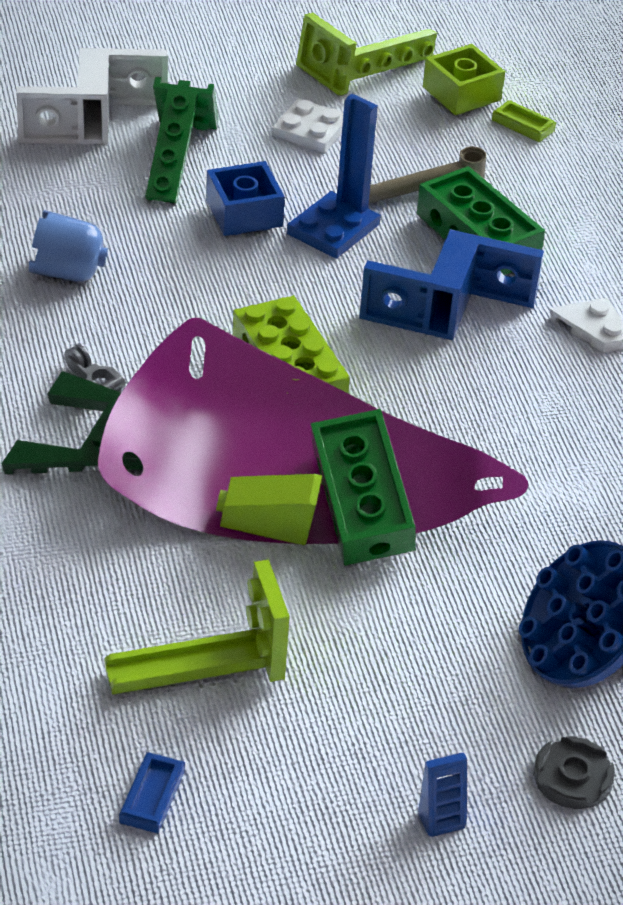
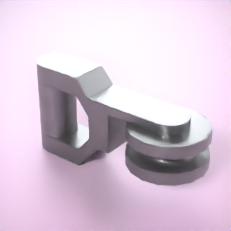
(80, 363)

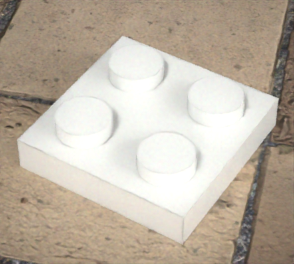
(309, 125)

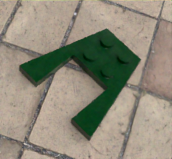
(77, 393)

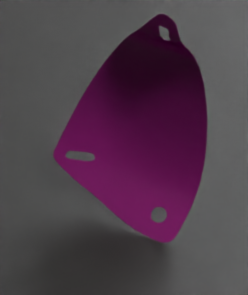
(248, 423)

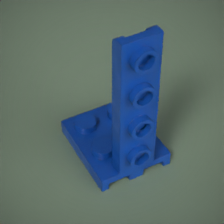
(344, 217)

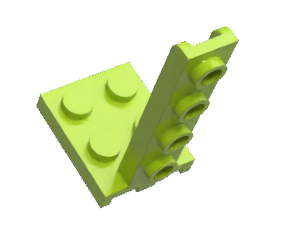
(336, 61)
(216, 655)

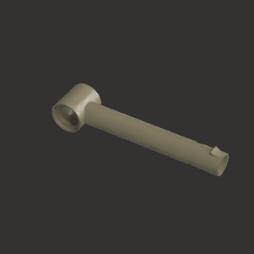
(469, 156)

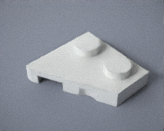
(594, 322)

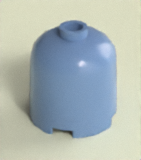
(67, 248)

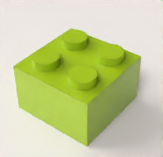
(463, 79)

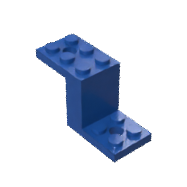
(438, 300)

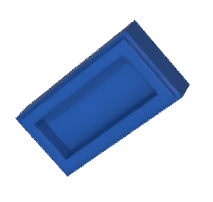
(152, 792)

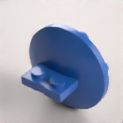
(576, 616)

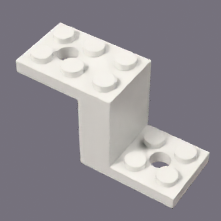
(84, 109)

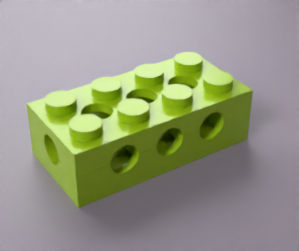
(290, 335)

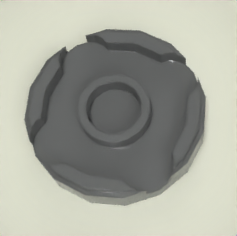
(574, 773)

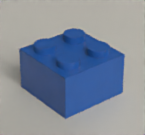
(245, 198)

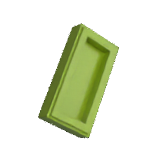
(524, 121)

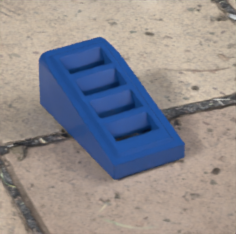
(444, 799)

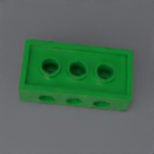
(473, 206)
(363, 487)

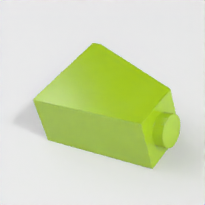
(271, 505)

